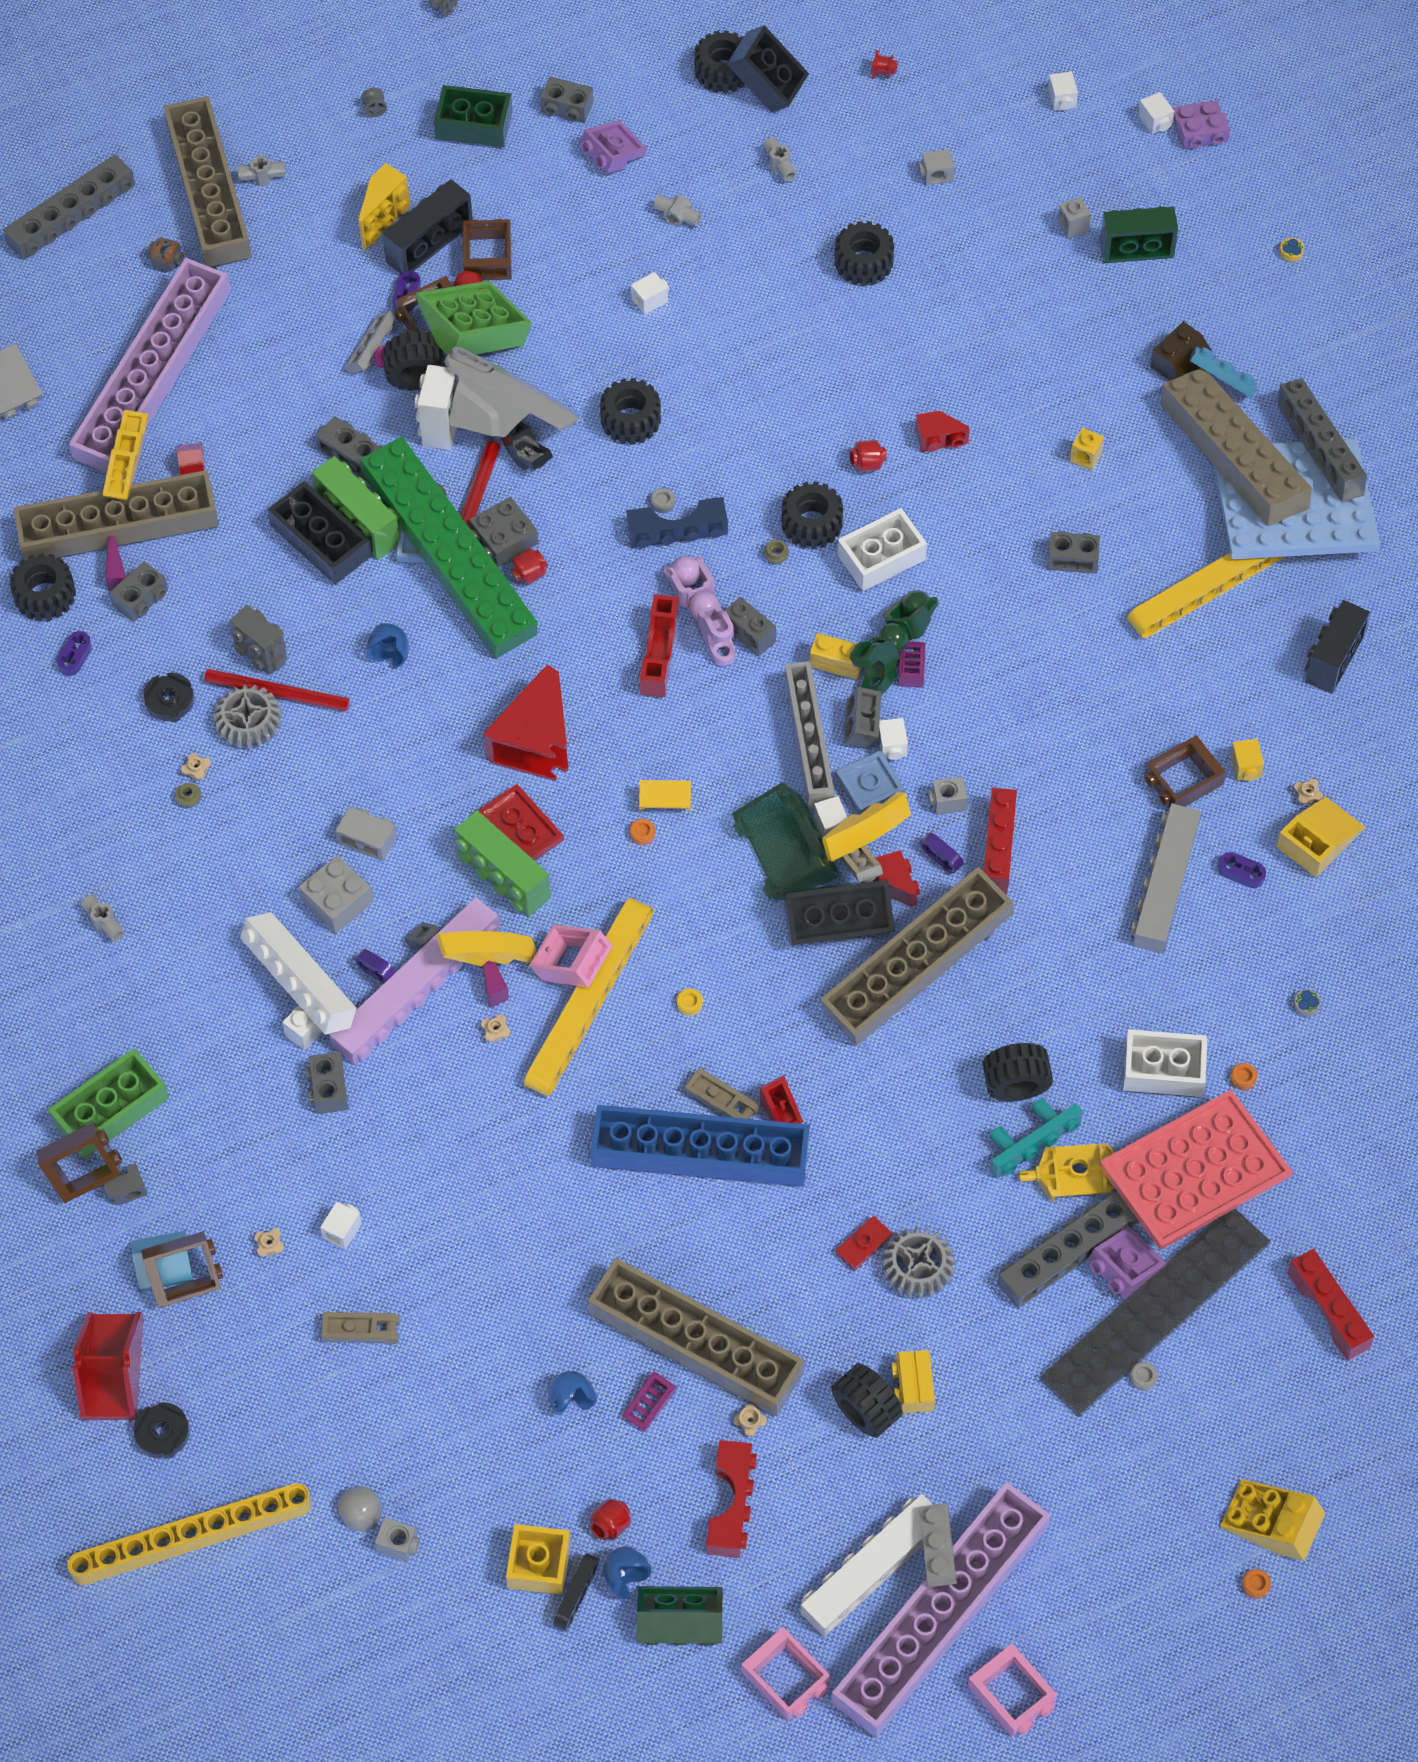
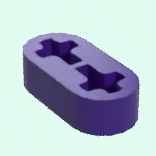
(401, 288)
(70, 652)
(941, 853)
(1242, 869)
(374, 965)

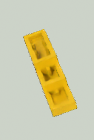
(125, 455)
(866, 827)
(485, 946)

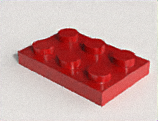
(523, 822)

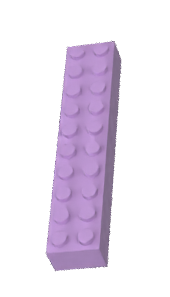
(152, 359)
(939, 1614)

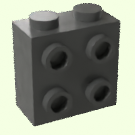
(504, 531)
(258, 639)

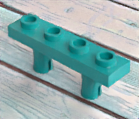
(1028, 1147)

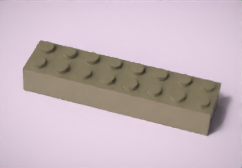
(207, 181)
(1236, 446)
(88, 519)
(917, 956)
(696, 1336)

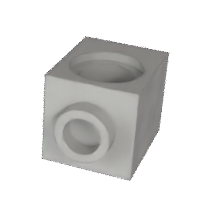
(937, 167)
(1074, 217)
(949, 786)
(390, 1530)

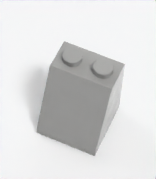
(17, 384)

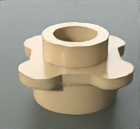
(198, 772)
(1305, 797)
(495, 1035)
(269, 1249)
(752, 1412)

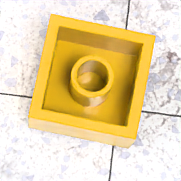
(538, 1559)

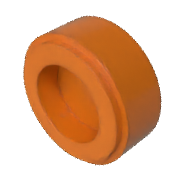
(642, 832)
(1243, 1076)
(1256, 1584)

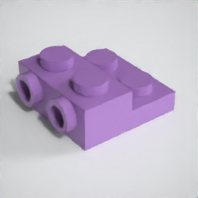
(1201, 124)
(611, 146)
(1125, 1262)

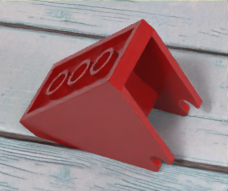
(531, 730)
(108, 1366)

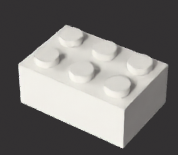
(435, 406)
(882, 549)
(1165, 1063)

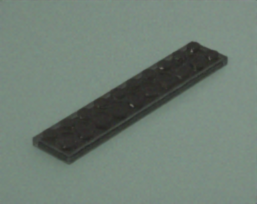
(1154, 1311)

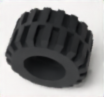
(708, 53)
(864, 238)
(408, 357)
(634, 426)
(812, 531)
(39, 571)
(1017, 1072)
(867, 1400)

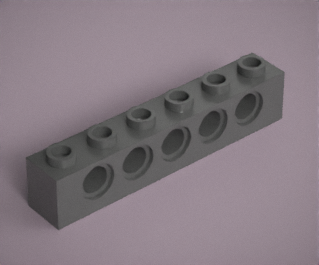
(69, 207)
(335, 433)
(1322, 440)
(1023, 1289)

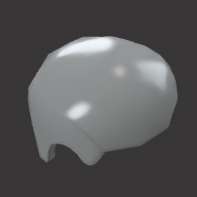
(359, 1508)

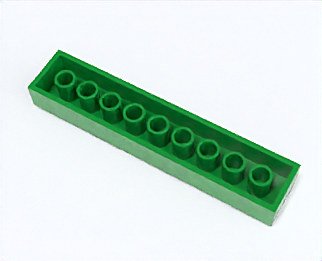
(449, 547)

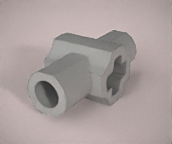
(780, 159)
(261, 170)
(677, 210)
(102, 918)

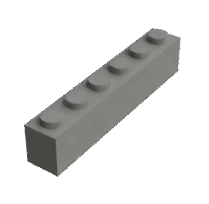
(808, 733)
(1166, 879)

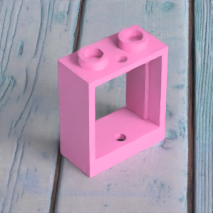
(586, 964)
(766, 1653)
(979, 1680)

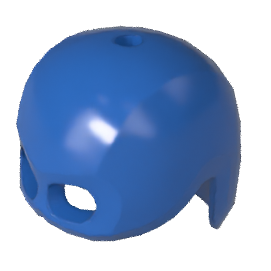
(388, 642)
(569, 1387)
(625, 1566)

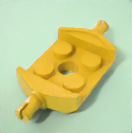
(1060, 1180)

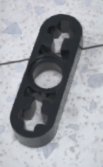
(576, 1592)

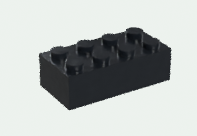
(427, 227)
(319, 532)
(838, 911)

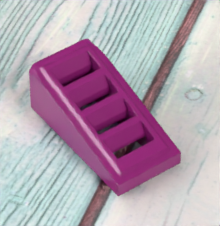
(114, 566)
(912, 679)
(495, 985)
(664, 1398)

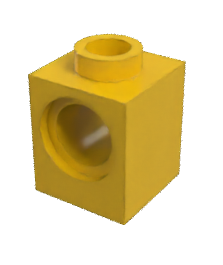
(1087, 449)

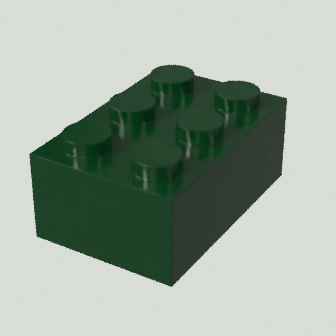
(473, 116)
(1138, 234)

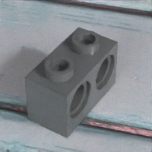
(567, 99)
(1072, 557)
(135, 588)
(751, 626)
(862, 717)
(330, 1082)

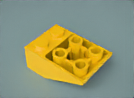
(383, 204)
(1318, 835)
(1274, 1518)

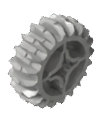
(262, 718)
(903, 1249)

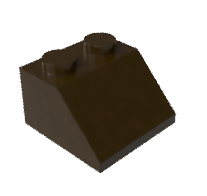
(1173, 354)

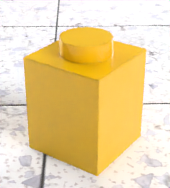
(1247, 760)

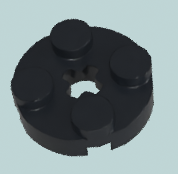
(168, 709)
(157, 1416)

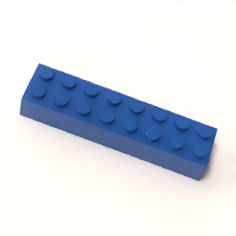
(700, 1145)

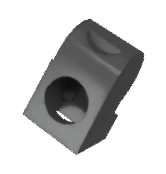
(125, 1187)

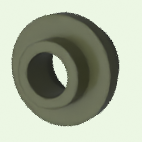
(776, 546)
(191, 800)

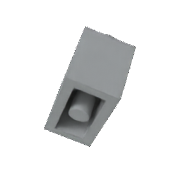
(366, 833)

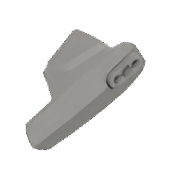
(496, 400)

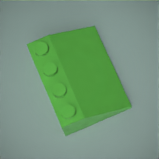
(473, 318)

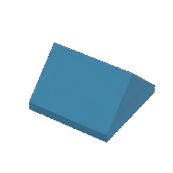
(172, 1269)

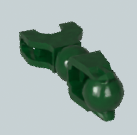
(904, 622)

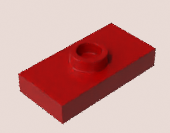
(864, 1243)

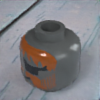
(165, 254)

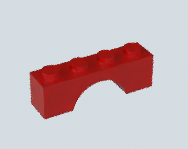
(660, 645)
(1000, 836)
(1344, 1321)
(726, 1531)

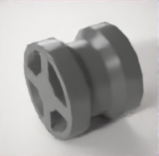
(445, 6)
(374, 102)

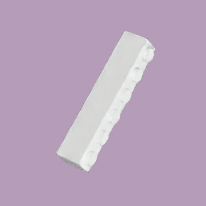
(298, 973)
(866, 1570)

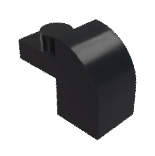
(524, 448)

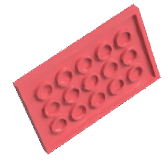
(1195, 1169)

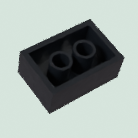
(768, 68)
(1336, 646)

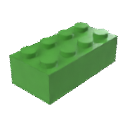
(358, 505)
(502, 864)
(111, 1099)

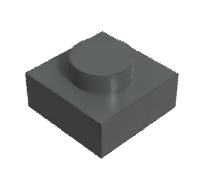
(422, 935)

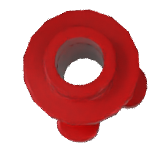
(884, 65)

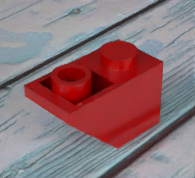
(939, 431)
(898, 872)

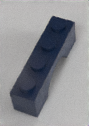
(649, 529)

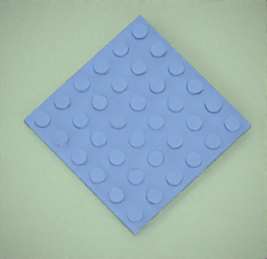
(1322, 529)

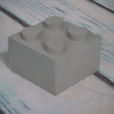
(336, 894)

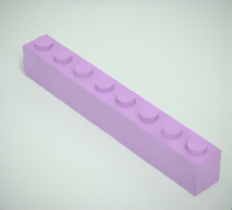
(408, 987)

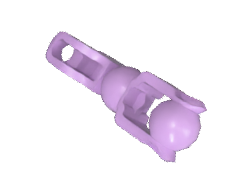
(703, 605)

